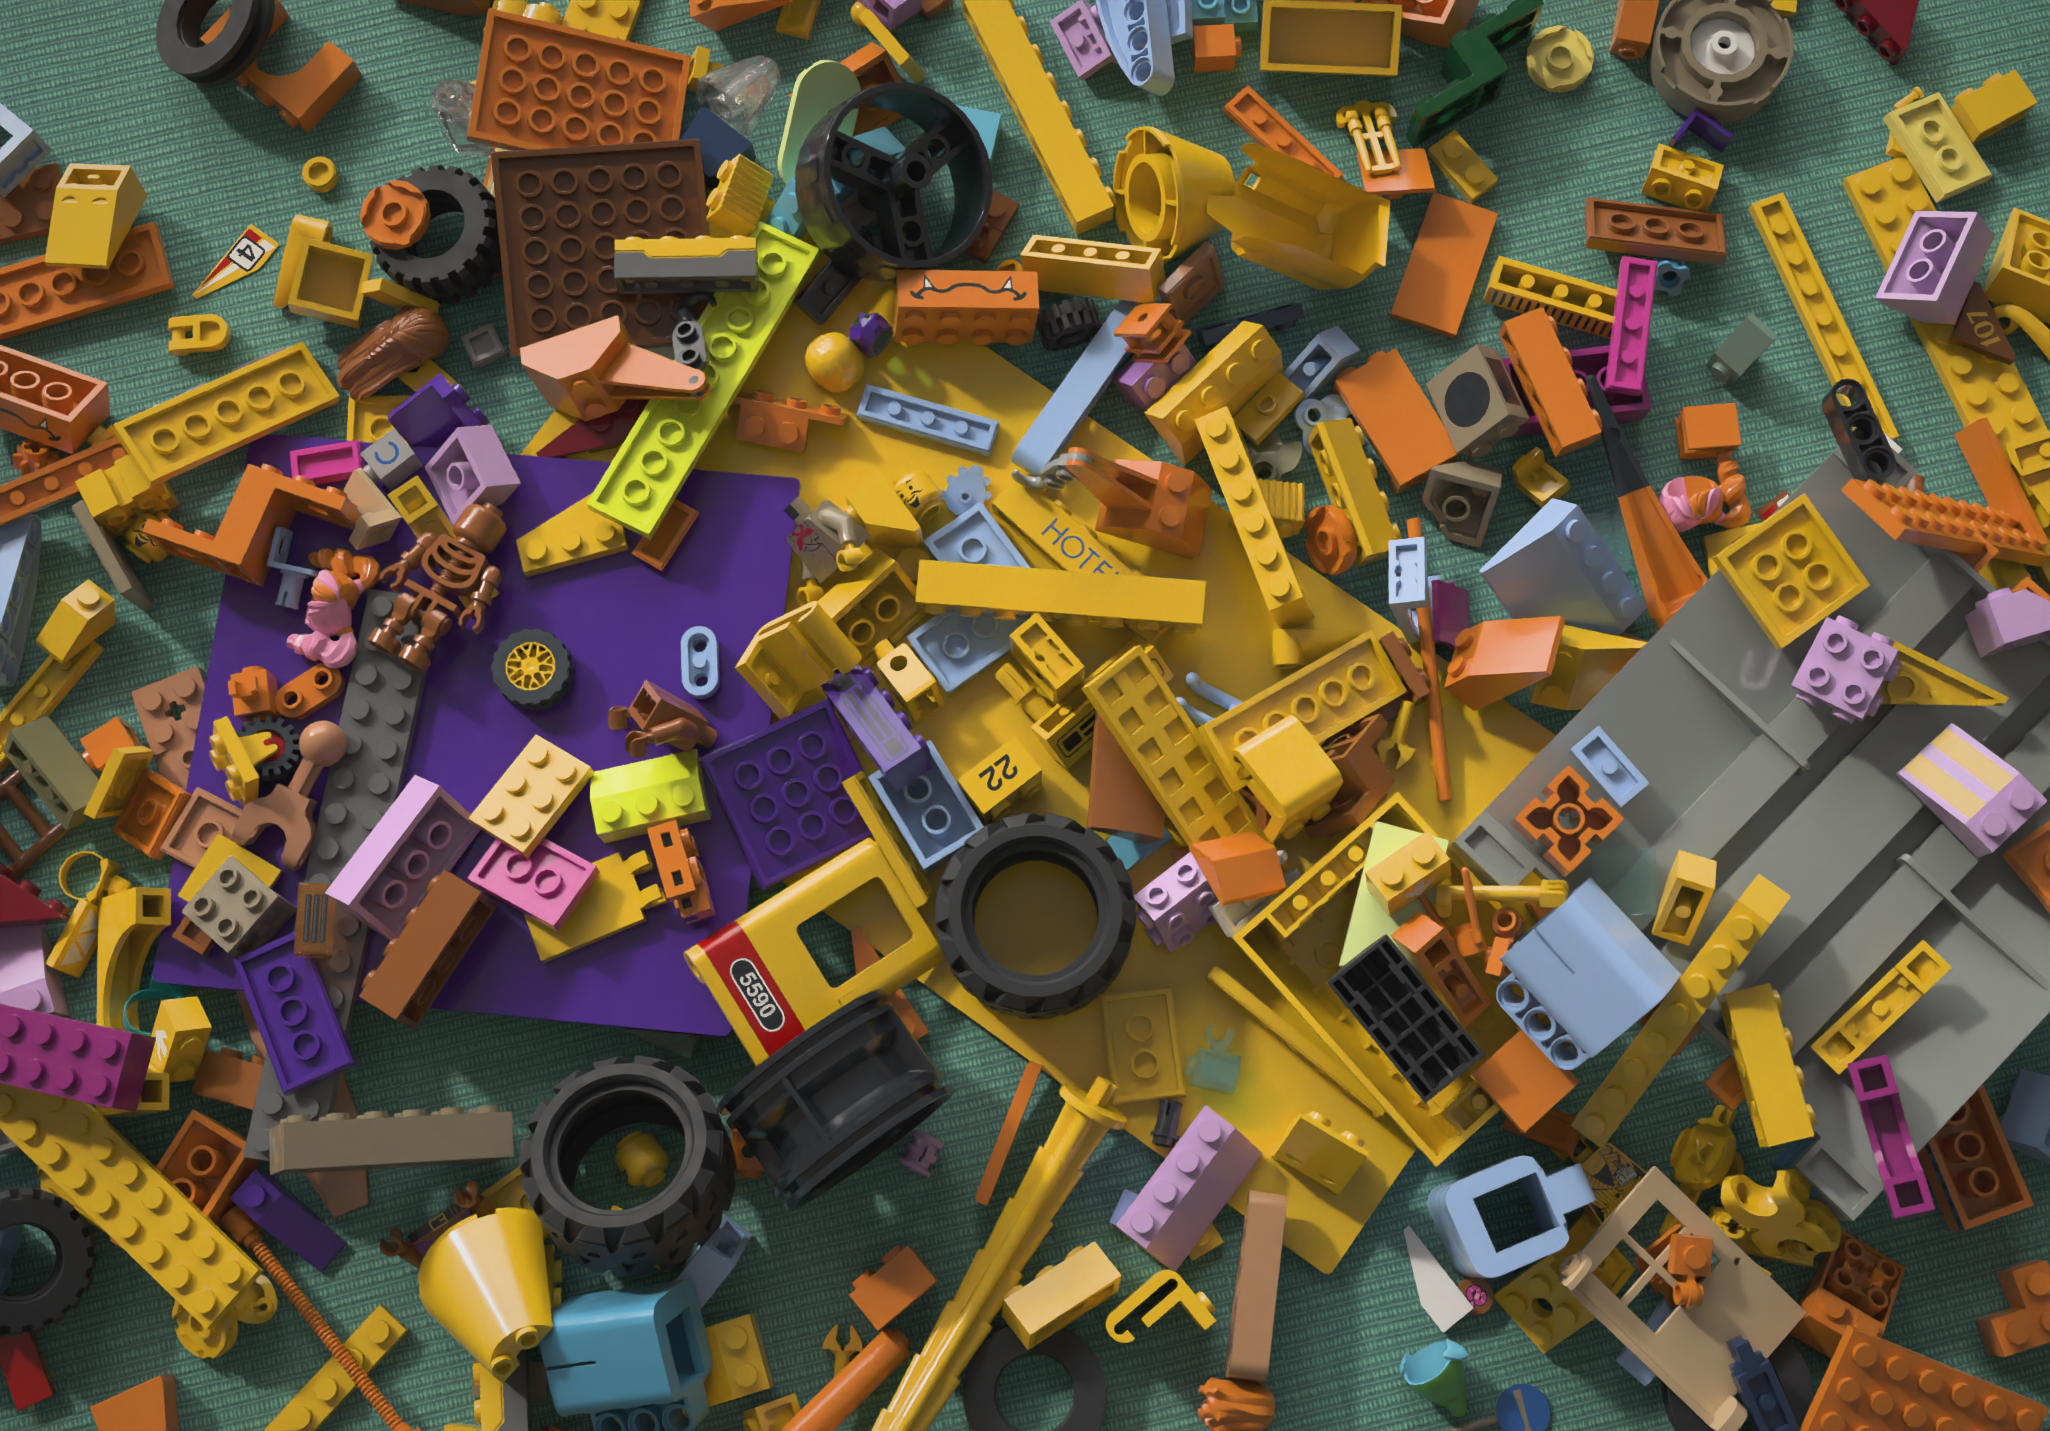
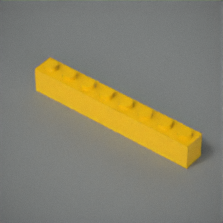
(1040, 112)
(1061, 594)

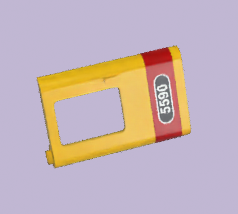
(769, 978)

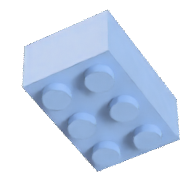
(929, 813)

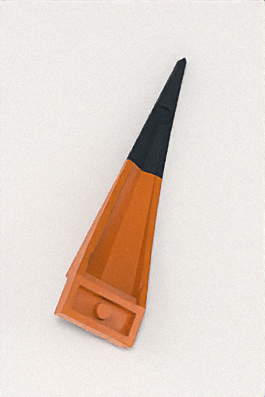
(1661, 558)

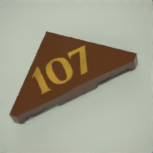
(1980, 329)

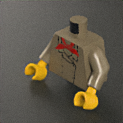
(823, 543)

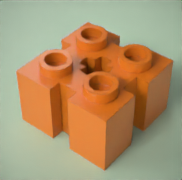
(1565, 797)

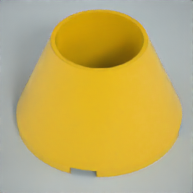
(1165, 189)

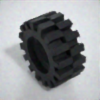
(1068, 324)

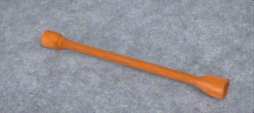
(246, 1231)

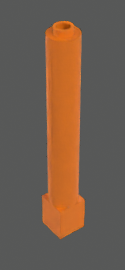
(853, 1383)

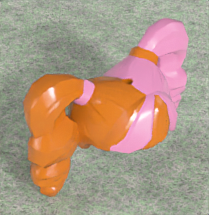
(1700, 500)
(332, 603)

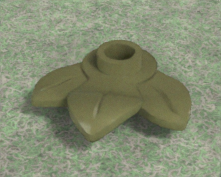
(1275, 457)

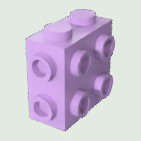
(1846, 670)
(1176, 905)

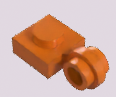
(1690, 1258)

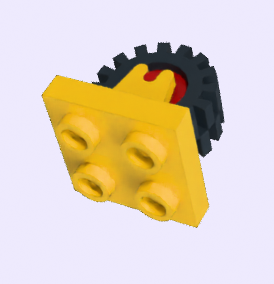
(253, 755)

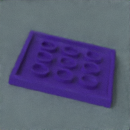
(788, 793)

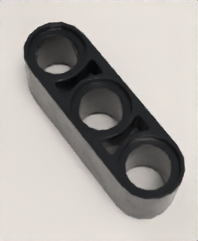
(1862, 416)

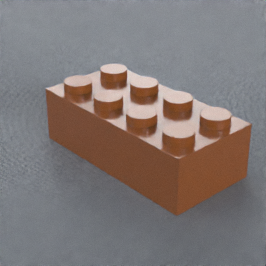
(427, 949)

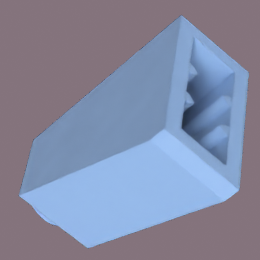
(715, 1259)

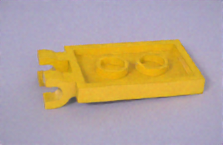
(605, 909)

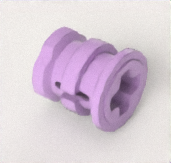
(921, 1153)

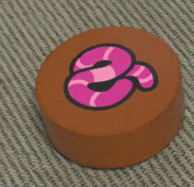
(1478, 1293)

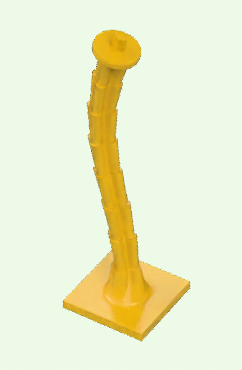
(999, 1265)

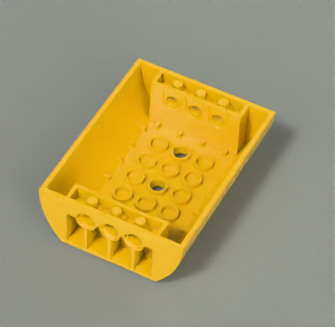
(1300, 948)

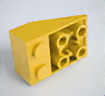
(92, 215)
(1320, 1152)

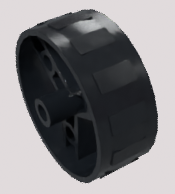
(950, 141)

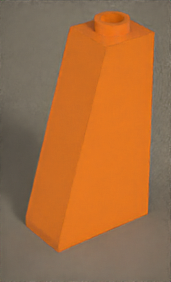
(1633, 28)
(141, 1408)

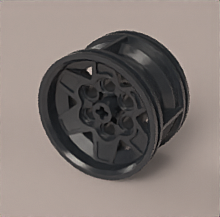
(835, 1098)

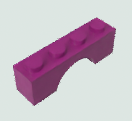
(1890, 1138)

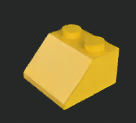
(883, 514)

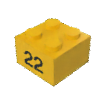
(1001, 782)

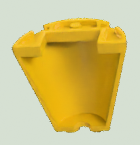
(490, 1286)

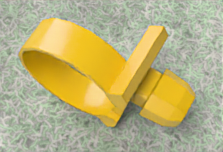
(109, 881)

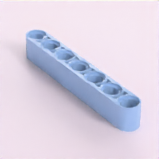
(1075, 395)

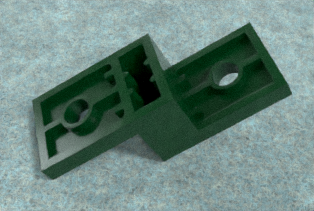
(1473, 69)

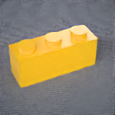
(1060, 1294)

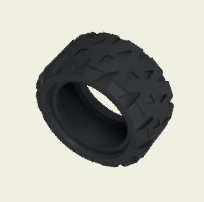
(1021, 840)
(597, 1103)

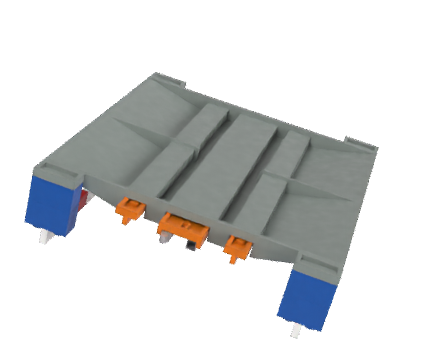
(1822, 815)

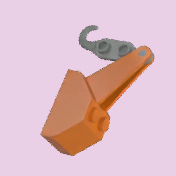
(1138, 498)

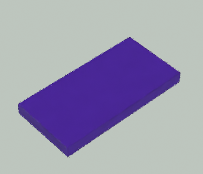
(294, 1015)

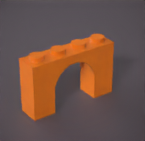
(306, 93)

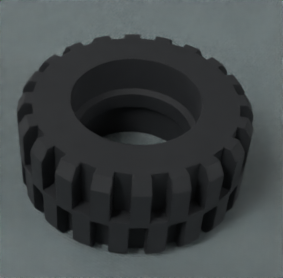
(470, 260)
(73, 1259)

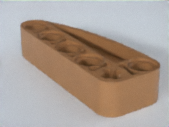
(1256, 1287)

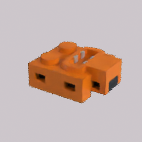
(681, 871)

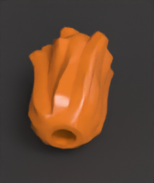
(1236, 1405)

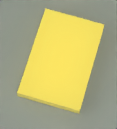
(1937, 147)

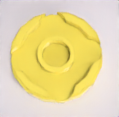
(1559, 59)

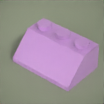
(1936, 265)

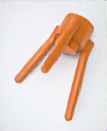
(1469, 935)

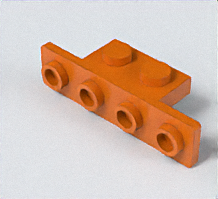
(780, 421)

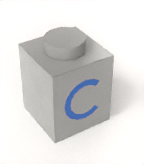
(390, 460)

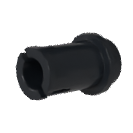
(1166, 1124)

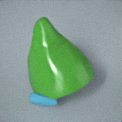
(1438, 1374)

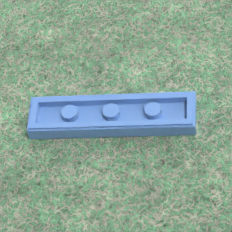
(928, 420)

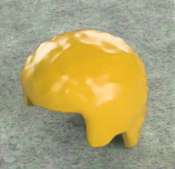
(834, 362)

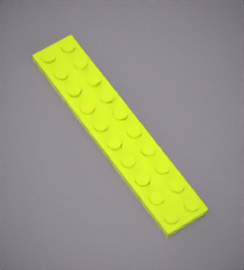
(676, 431)

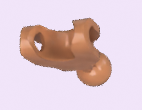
(290, 807)

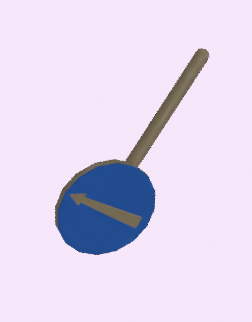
(1516, 1409)

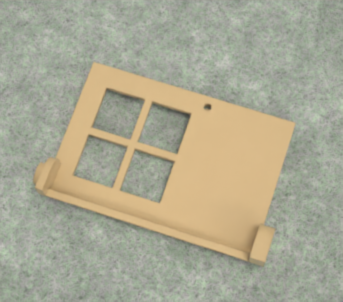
(1690, 1345)

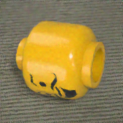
(918, 494)
(140, 543)

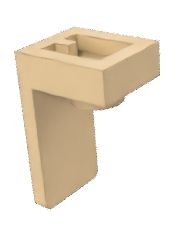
(378, 515)

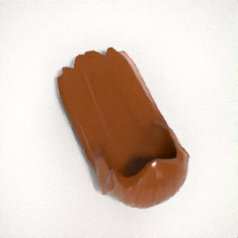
(391, 350)

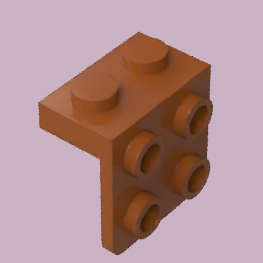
(1413, 679)

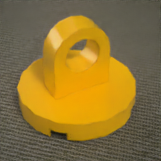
(1705, 1155)

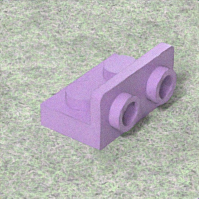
(1083, 38)

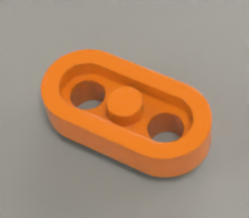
(309, 692)

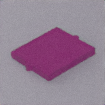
(1450, 612)

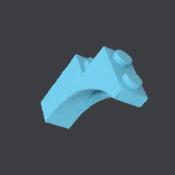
(786, 212)

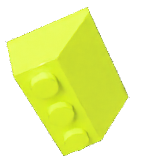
(648, 794)

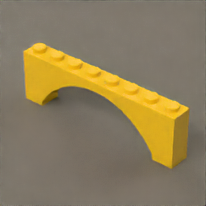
(1681, 1009)

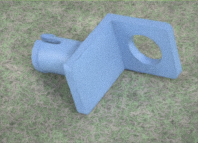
(293, 576)

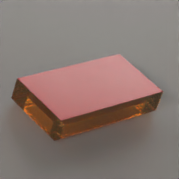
(25, 1370)

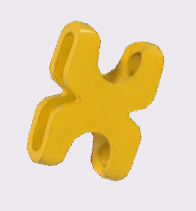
(1781, 1213)

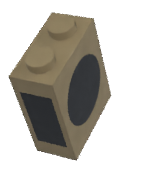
(1477, 401)

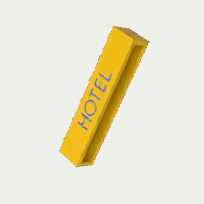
(1061, 539)

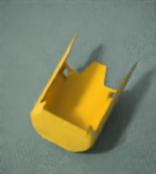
(1303, 221)

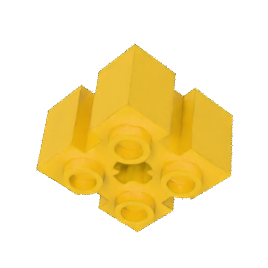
(122, 494)

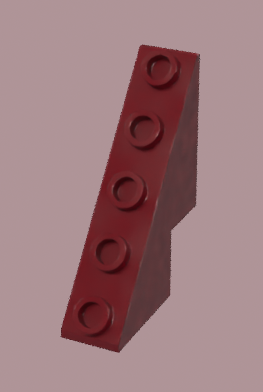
(1884, 23)
(23, 906)

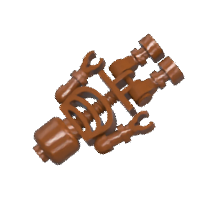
(477, 534)

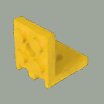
(1541, 1281)

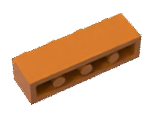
(1550, 381)

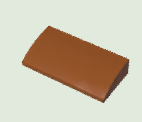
(1118, 795)

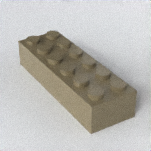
(390, 1142)

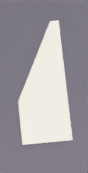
(1435, 1288)

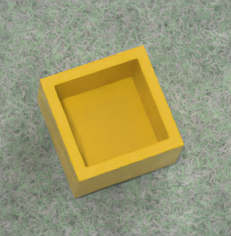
(330, 283)

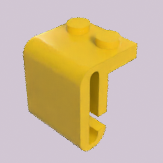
(796, 656)
(1289, 776)
(1196, 1305)

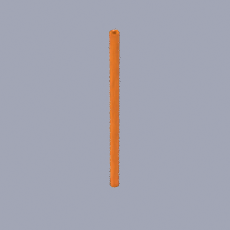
(1434, 698)

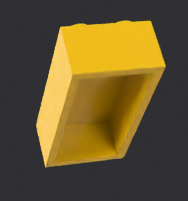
(1330, 38)

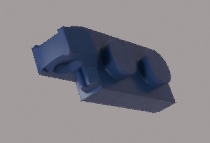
(1759, 1388)

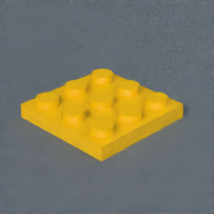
(1791, 571)

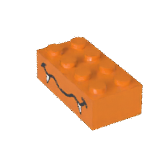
(965, 306)
(49, 401)

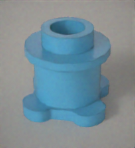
(1671, 275)

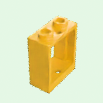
(1042, 651)

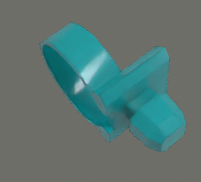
(156, 991)

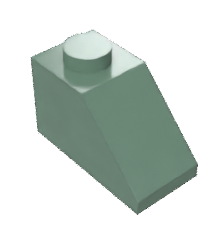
(1741, 350)

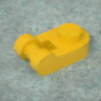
(209, 334)

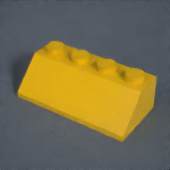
(1223, 378)
(1352, 487)

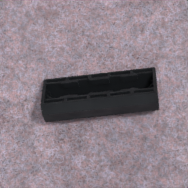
(1405, 1018)

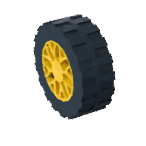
(533, 669)

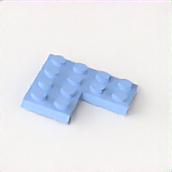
(961, 646)

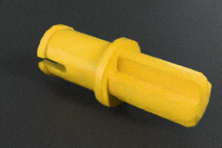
(1022, 691)

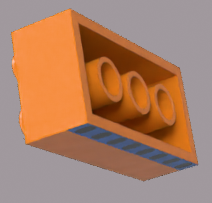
(1974, 1167)

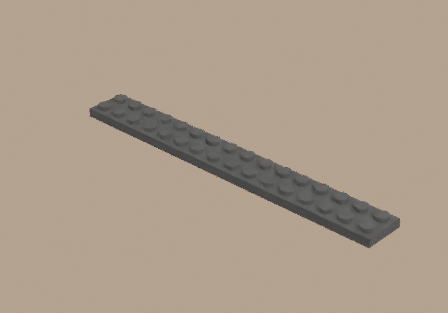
(358, 792)

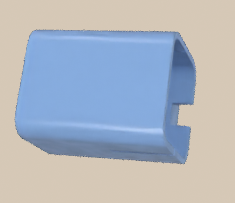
(1585, 973)
(1464, 1231)

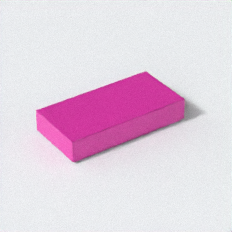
(327, 462)

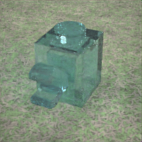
(1214, 1068)

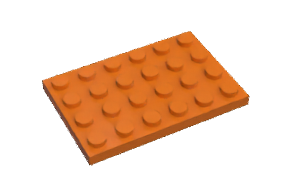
(572, 87)

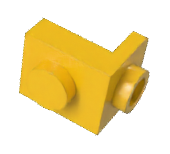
(1538, 478)

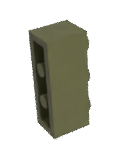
(52, 769)

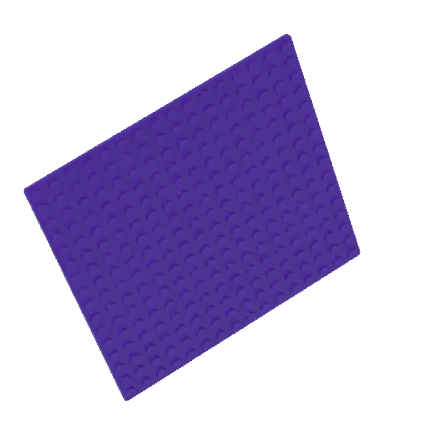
(621, 629)

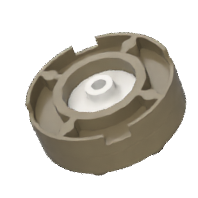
(1719, 56)

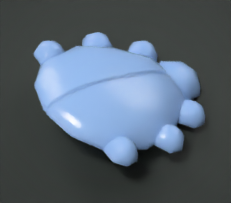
(966, 489)

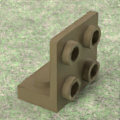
(238, 909)

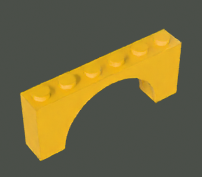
(1253, 519)
(125, 933)

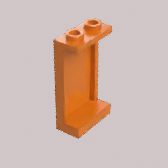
(1396, 418)

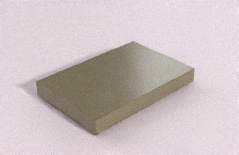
(114, 558)

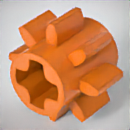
(33, 456)

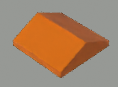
(1240, 867)

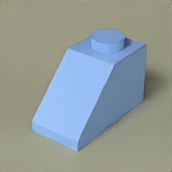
(1321, 361)

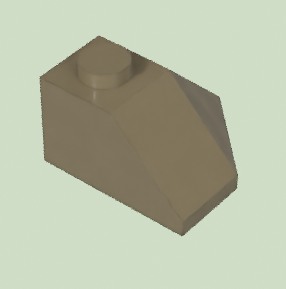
(1463, 499)

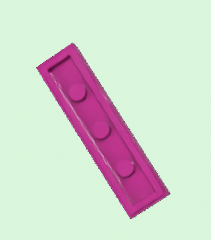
(1631, 326)

